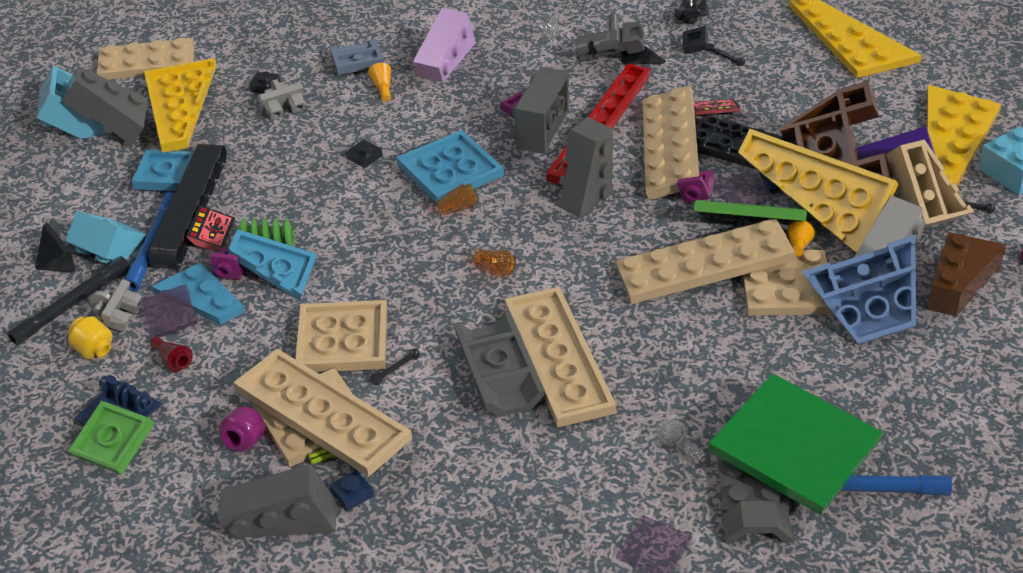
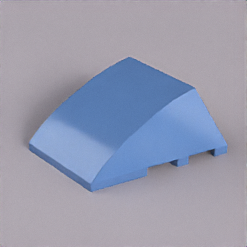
(872, 291)

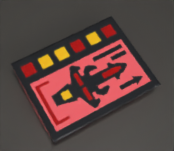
(716, 106)
(210, 228)

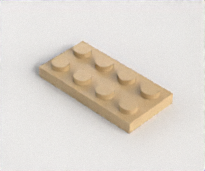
(135, 58)

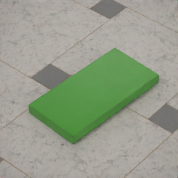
(750, 210)

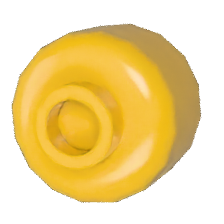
(89, 337)

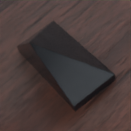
(644, 57)
(53, 253)

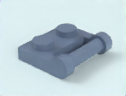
(356, 57)

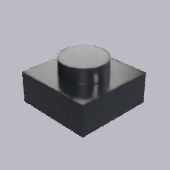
(695, 40)
(262, 81)
(364, 153)

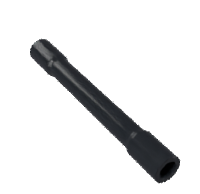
(32, 325)

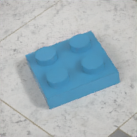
(161, 170)

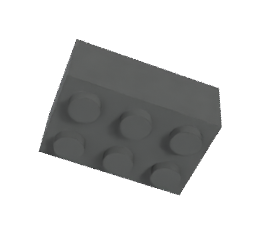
(541, 110)

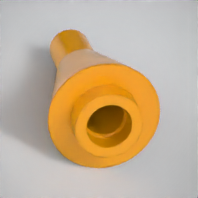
(380, 75)
(800, 235)

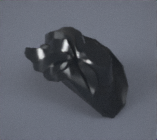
(691, 10)

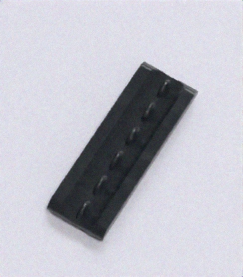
(724, 138)

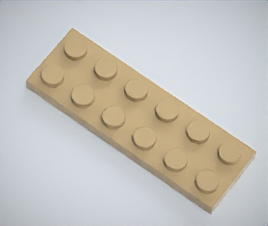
(669, 141)
(705, 261)
(561, 357)
(323, 412)

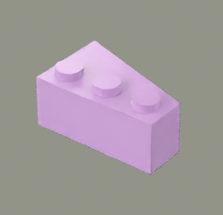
(444, 45)

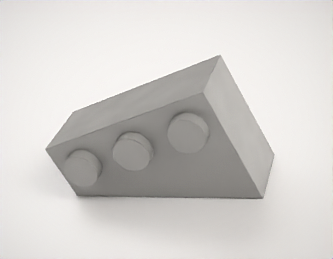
(895, 222)

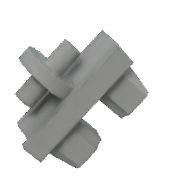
(281, 96)
(112, 305)

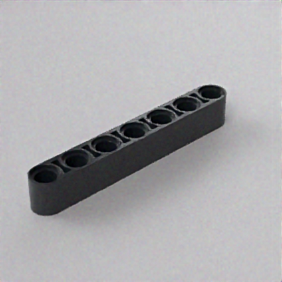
(193, 190)

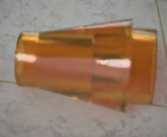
(459, 199)
(496, 261)

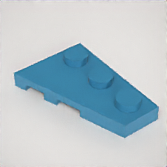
(274, 261)
(207, 293)

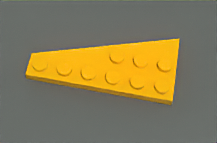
(852, 42)
(177, 100)
(957, 127)
(830, 190)

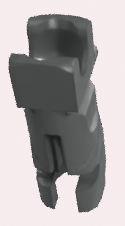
(611, 41)

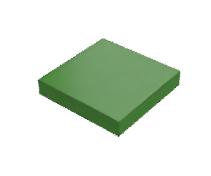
(111, 437)

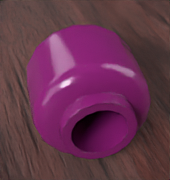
(241, 429)

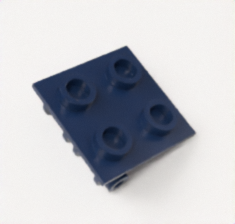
(120, 395)

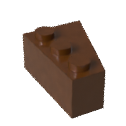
(962, 271)

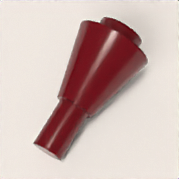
(174, 355)

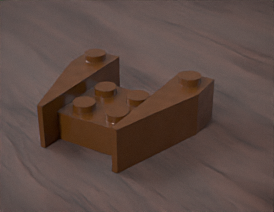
(829, 128)

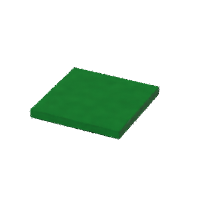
(795, 443)

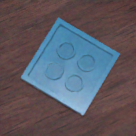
(449, 163)

